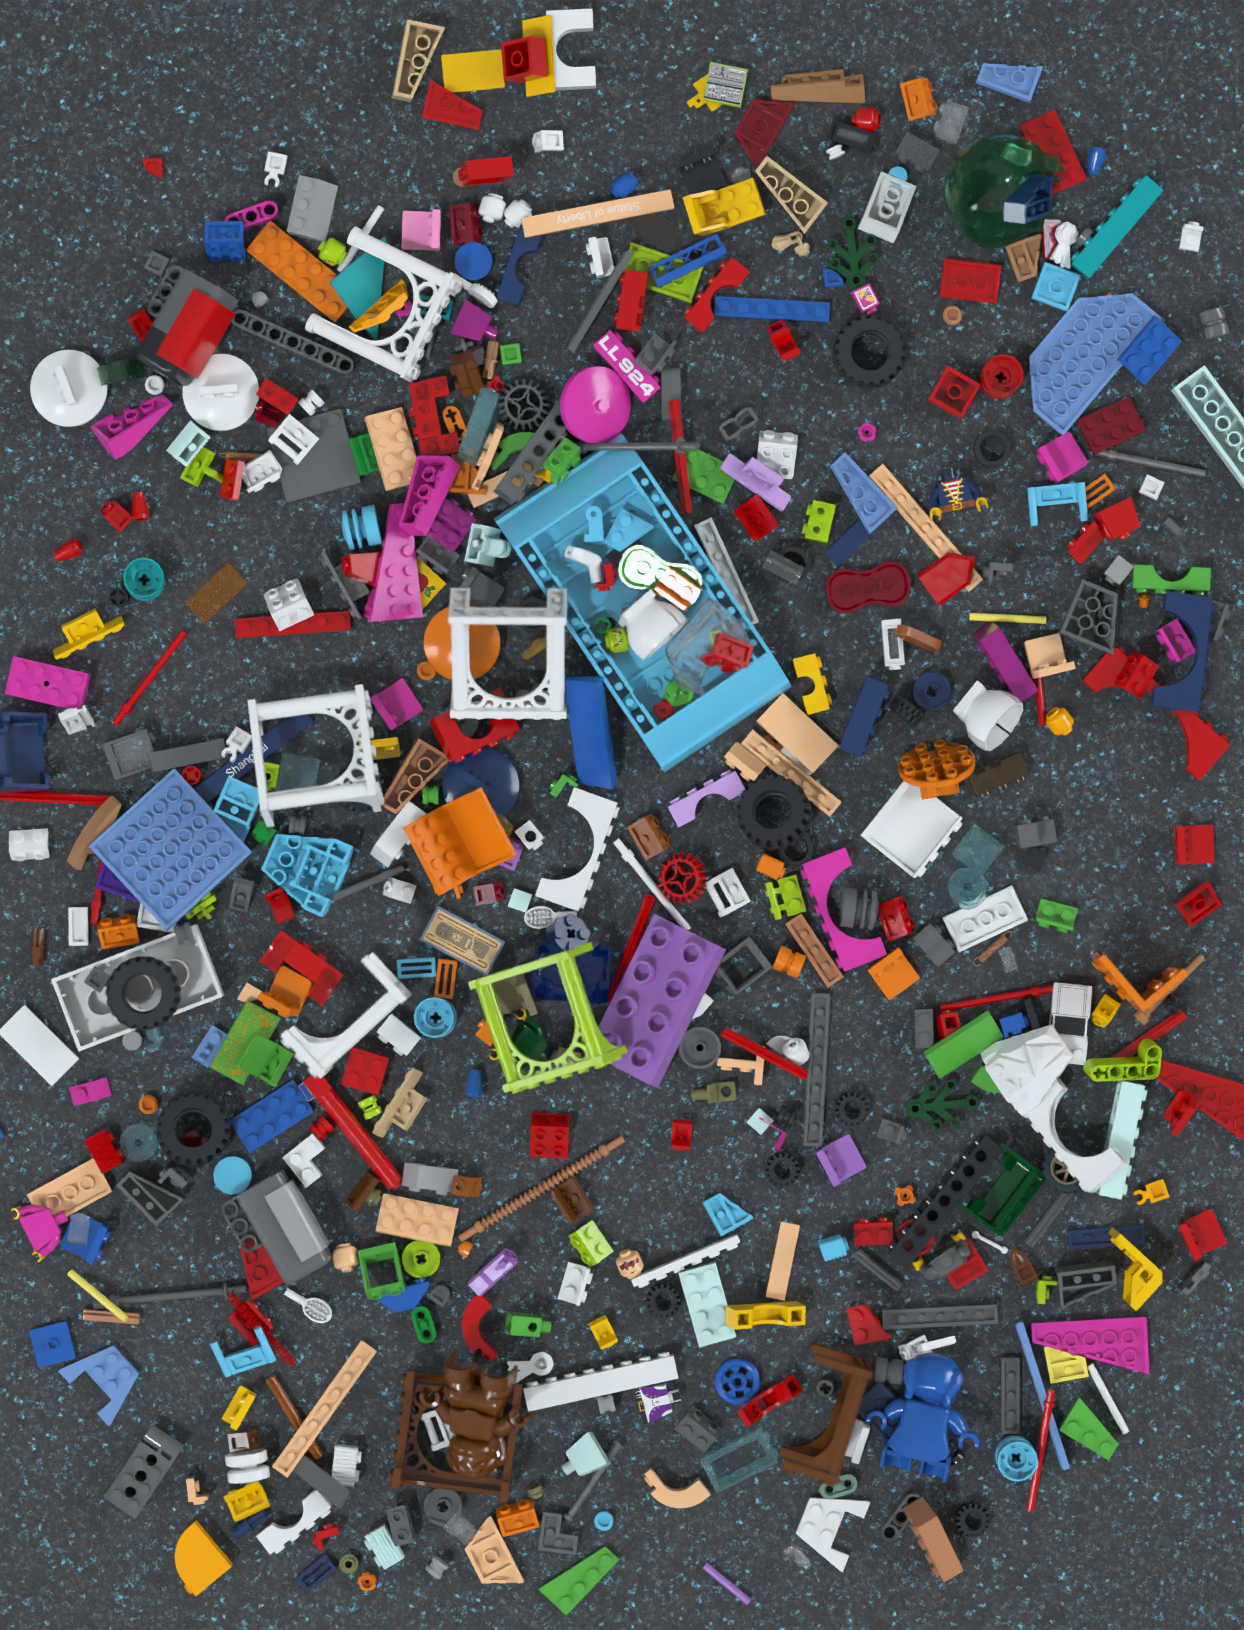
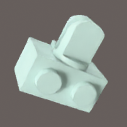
(486, 545)

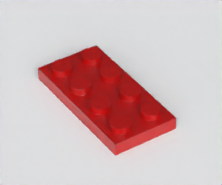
(1051, 137)

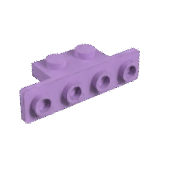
(757, 479)

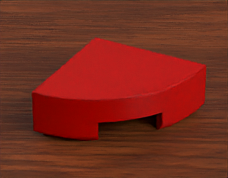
(154, 166)

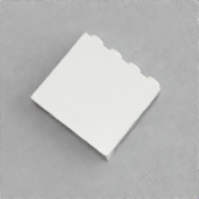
(911, 829)

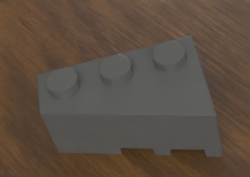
(149, 1198)
(1083, 1280)

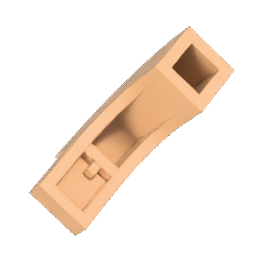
(677, 1498)

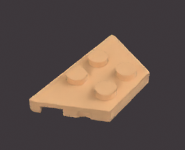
(486, 456)
(491, 1556)

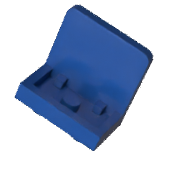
(92, 1251)

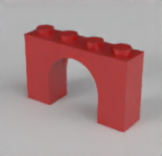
(457, 745)

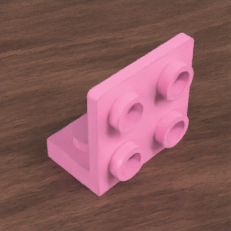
(421, 230)

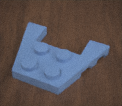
(112, 1374)

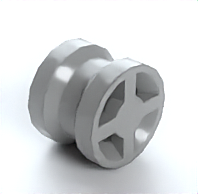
(606, 1403)
(436, 1567)

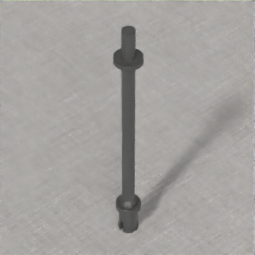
(679, 446)
(225, 1290)

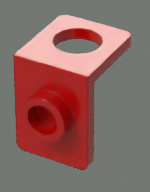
(280, 905)

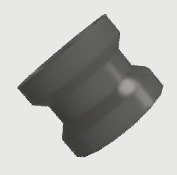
(297, 825)
(184, 933)

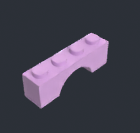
(684, 810)

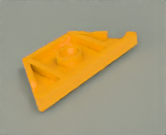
(382, 308)

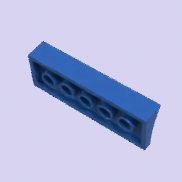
(590, 731)

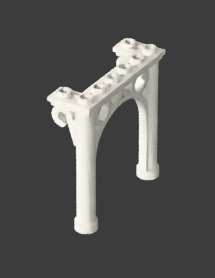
(449, 285)

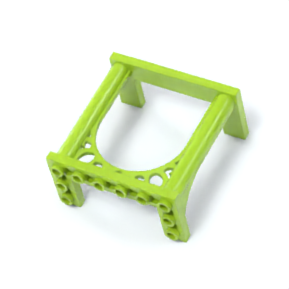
(596, 1047)

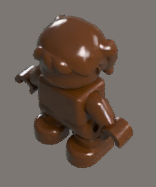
(475, 1417)

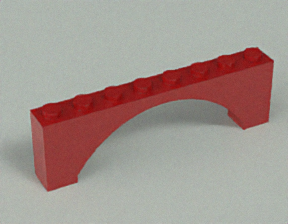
(1203, 744)

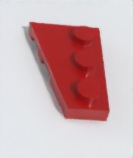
(448, 108)
(259, 1270)

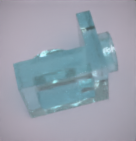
(155, 1036)

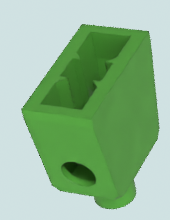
(518, 1324)

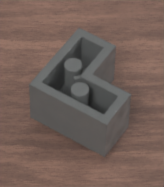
(1035, 833)

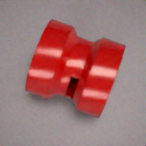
(320, 1129)

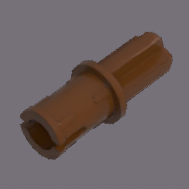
(37, 946)

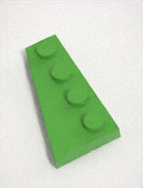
(572, 1585)

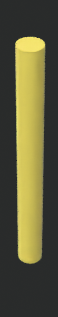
(1007, 618)
(97, 1295)

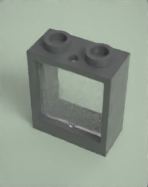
(130, 754)

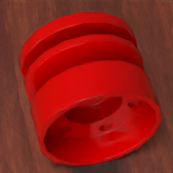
(1009, 370)

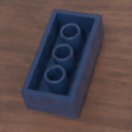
(862, 717)

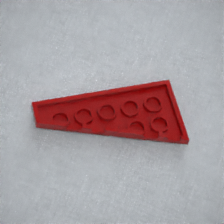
(1215, 1096)

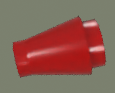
(140, 510)
(68, 550)

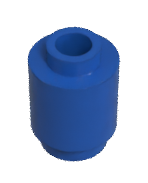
(624, 185)

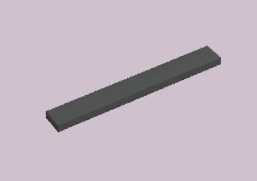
(817, 1069)

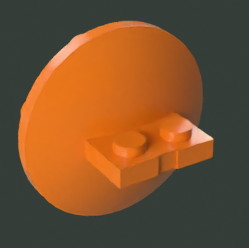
(483, 645)
(937, 770)

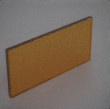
(216, 593)

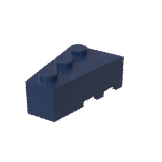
(1029, 200)

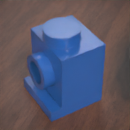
(1013, 1023)

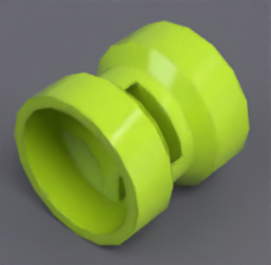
(371, 1111)

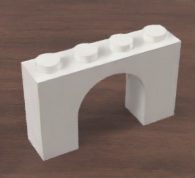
(563, 23)

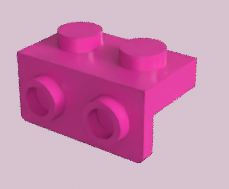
(1175, 640)

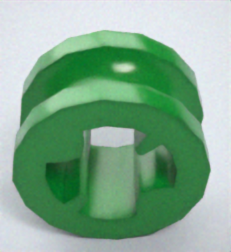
(605, 620)

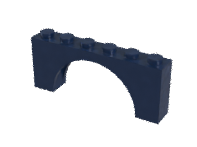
(1196, 614)

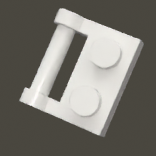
(296, 433)
(732, 889)
(426, 1416)

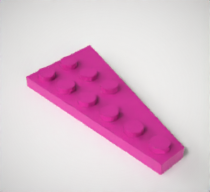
(397, 577)

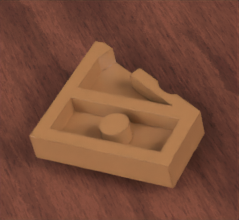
(1024, 257)

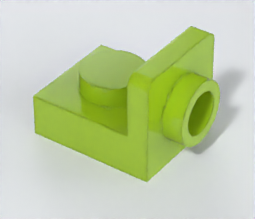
(1041, 1291)

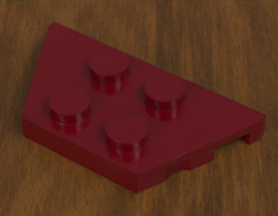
(761, 126)

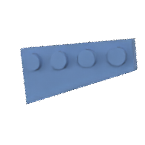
(864, 495)

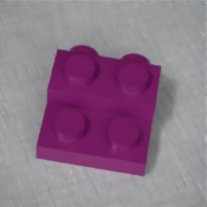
(451, 525)

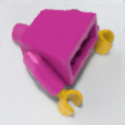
(41, 1227)

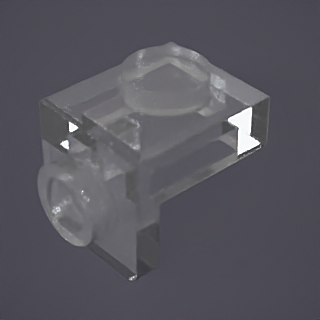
(79, 1228)

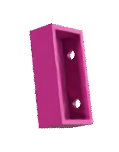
(65, 689)

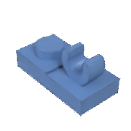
(209, 1046)

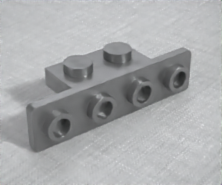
(350, 589)

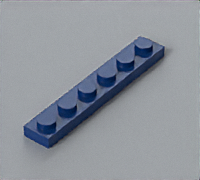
(771, 309)

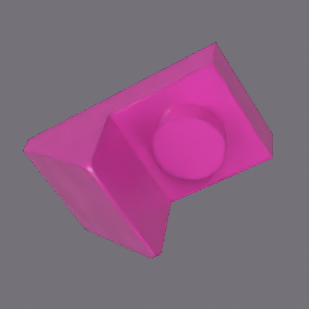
(90, 1091)

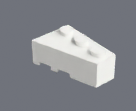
(394, 838)

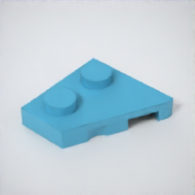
(626, 531)
(725, 1214)

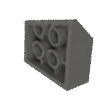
(1091, 617)

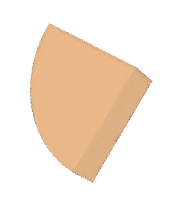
(249, 993)

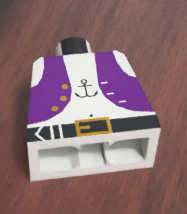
(655, 1401)

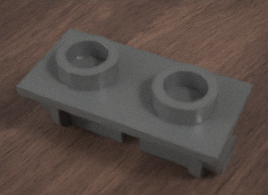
(783, 567)

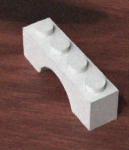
(275, 1536)

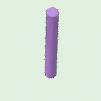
(726, 1583)

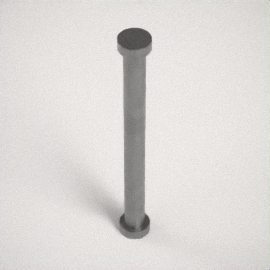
(592, 1482)

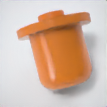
(1144, 600)

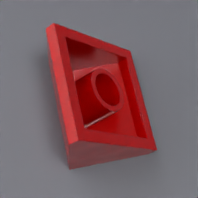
(1197, 903)

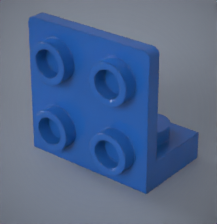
(224, 240)

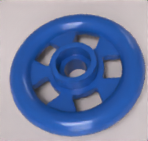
(734, 1365)

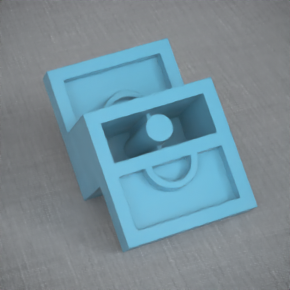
(238, 806)

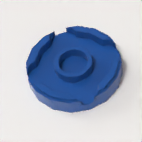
(473, 261)

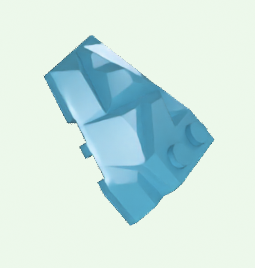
(308, 869)

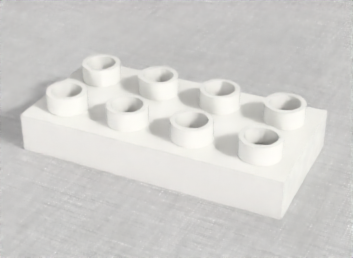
(88, 1011)

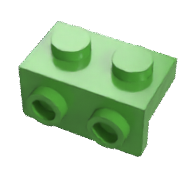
(562, 460)

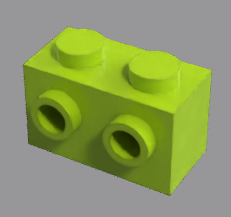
(819, 521)

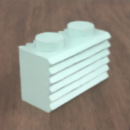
(188, 443)
(382, 1544)

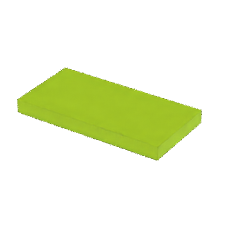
(681, 289)

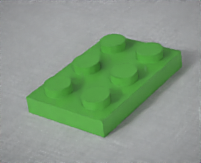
(706, 475)

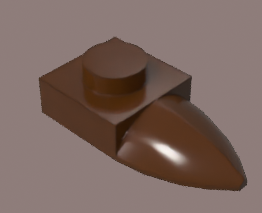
(1022, 1267)

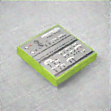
(725, 85)

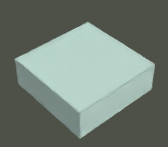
(520, 900)
(758, 1124)

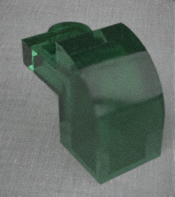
(120, 371)

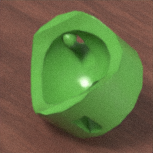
(677, 695)

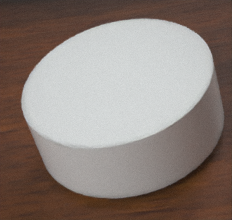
(154, 385)

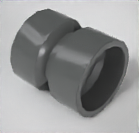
(1214, 323)
(888, 1370)

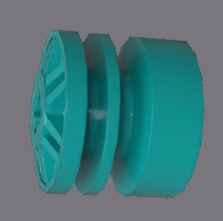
(136, 571)

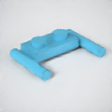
(1057, 495)
(245, 1358)

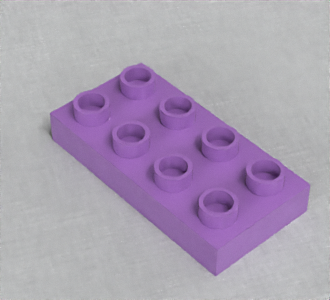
(659, 998)

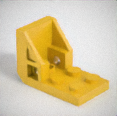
(724, 208)
(1140, 1276)

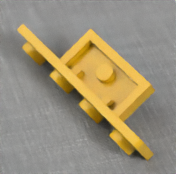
(84, 631)

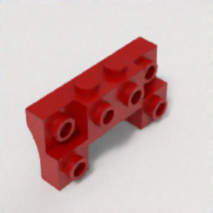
(427, 419)
(306, 962)

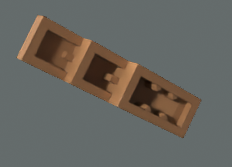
(98, 824)

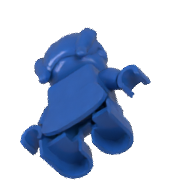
(925, 1420)

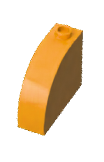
(199, 1559)

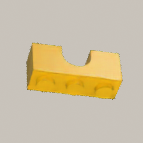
(809, 667)

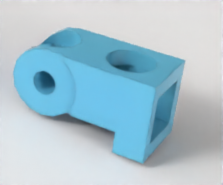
(594, 518)

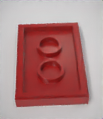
(970, 281)

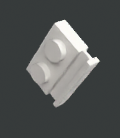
(76, 720)

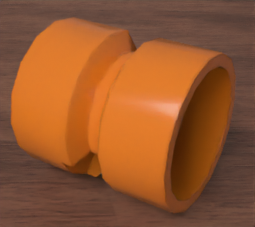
(789, 962)

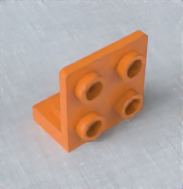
(893, 973)

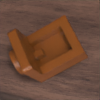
(466, 1186)

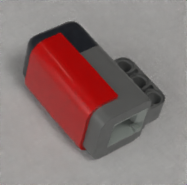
(186, 326)

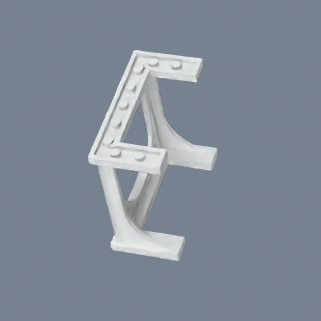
(554, 616)
(361, 790)
(324, 1052)

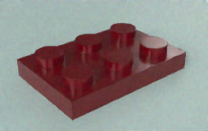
(1111, 426)

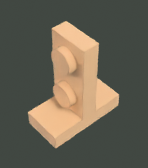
(745, 1066)

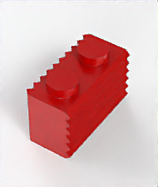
(104, 1150)

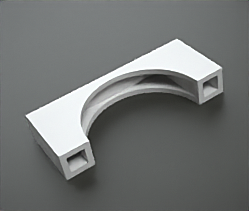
(571, 891)
(1090, 1171)

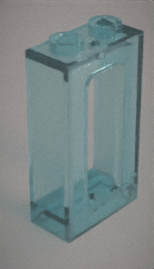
(478, 426)
(745, 1472)

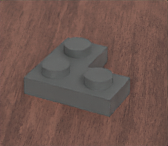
(551, 1538)

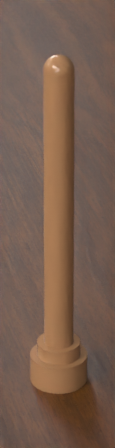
(1143, 1017)

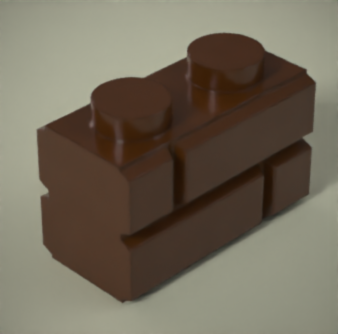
(467, 373)

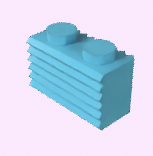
(833, 1247)

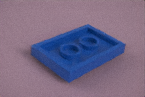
(1149, 350)

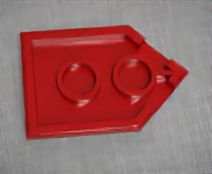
(947, 576)

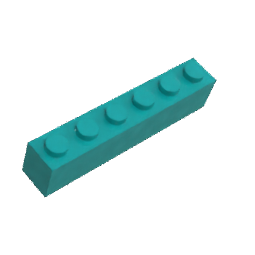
(1116, 228)

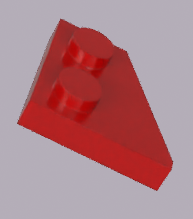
(865, 1325)

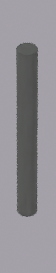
(368, 882)

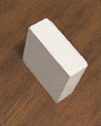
(1151, 487)

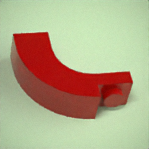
(470, 1326)
(769, 1399)

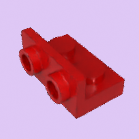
(277, 396)
(895, 918)
(1180, 1110)
(873, 1232)

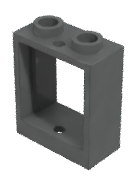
(759, 956)

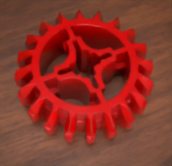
(680, 870)

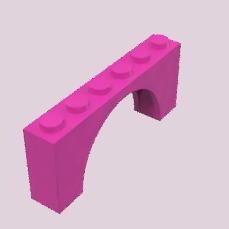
(850, 950)

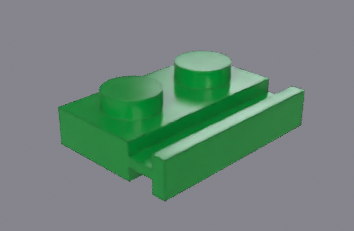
(363, 454)

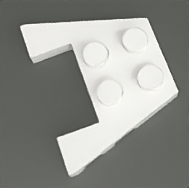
(822, 1522)

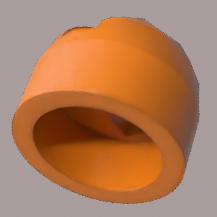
(465, 1248)

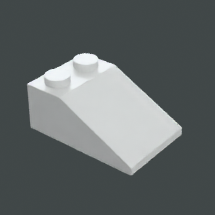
(887, 207)

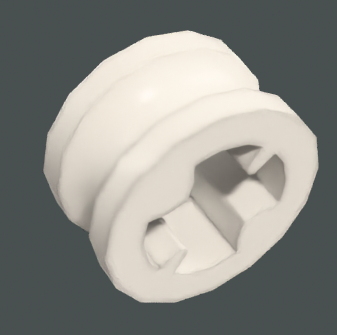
(835, 152)

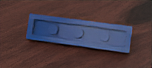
(690, 267)

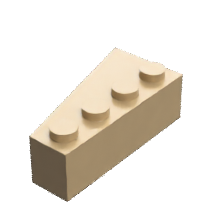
(415, 53)
(794, 196)

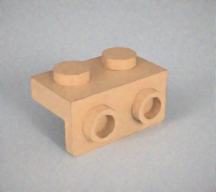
(745, 761)

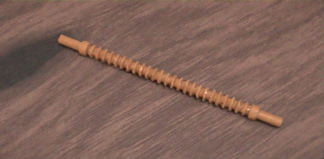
(602, 1151)

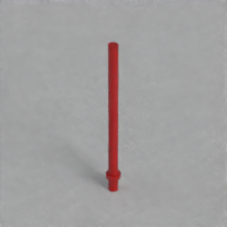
(1048, 1403)

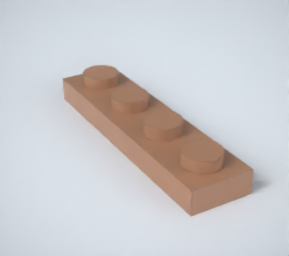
(814, 950)

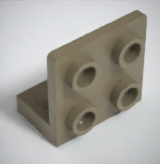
(514, 994)

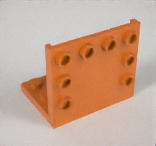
(459, 840)
(1155, 990)

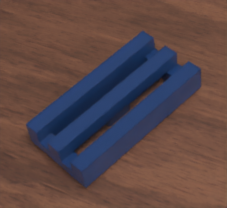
(313, 1565)

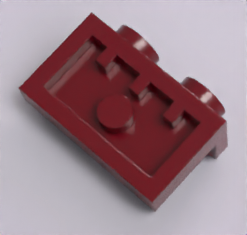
(465, 223)

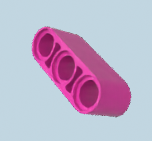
(259, 209)

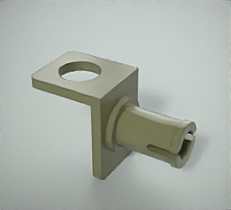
(713, 1092)

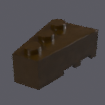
(998, 775)

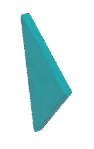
(361, 286)

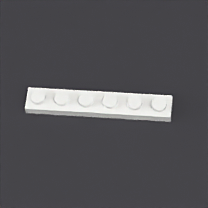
(678, 1264)

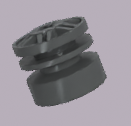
(858, 908)

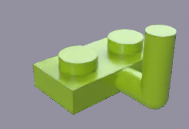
(199, 467)

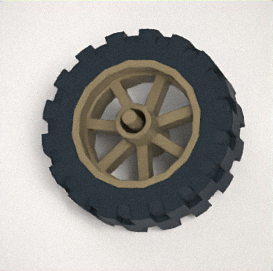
(1051, 1176)

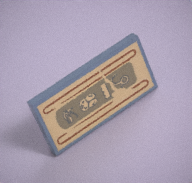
(462, 940)

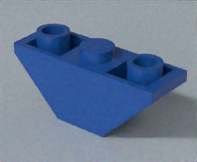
(408, 1298)

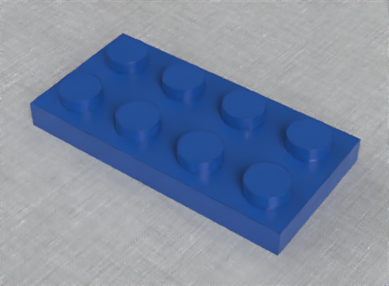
(271, 1116)

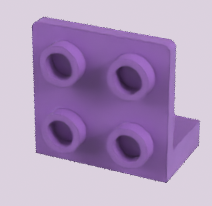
(840, 1159)

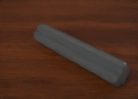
(877, 1269)

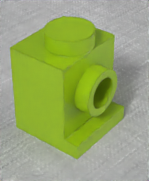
(273, 769)

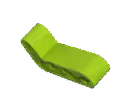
(1099, 1068)

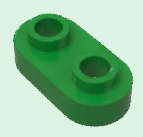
(423, 1324)

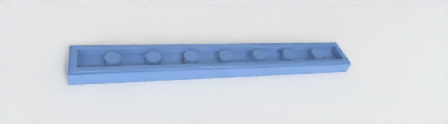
(1041, 1392)

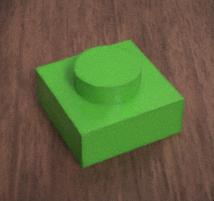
(510, 354)

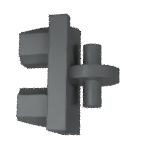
(477, 350)

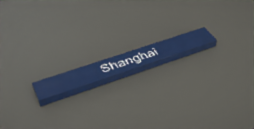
(245, 762)

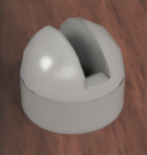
(259, 299)

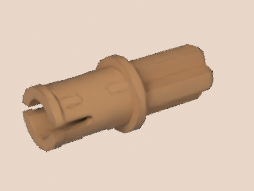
(490, 360)

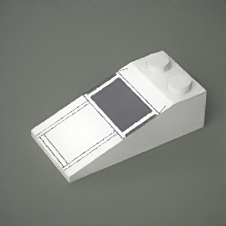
(1071, 1017)

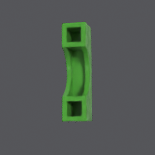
(1195, 580)

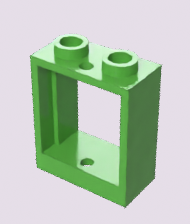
(377, 1254)

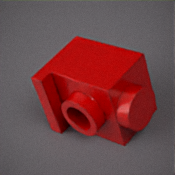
(951, 1019)

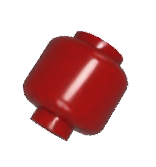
(867, 119)

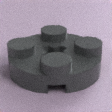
(433, 1511)

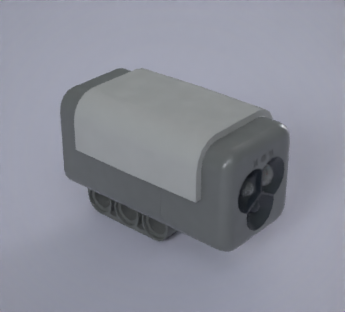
(283, 1224)

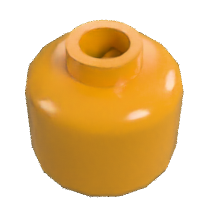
(1059, 721)

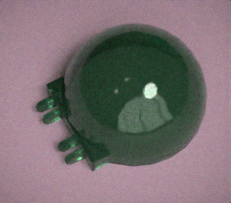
(984, 178)

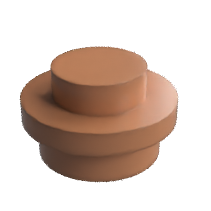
(952, 315)

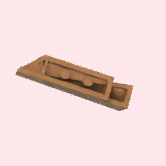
(820, 87)

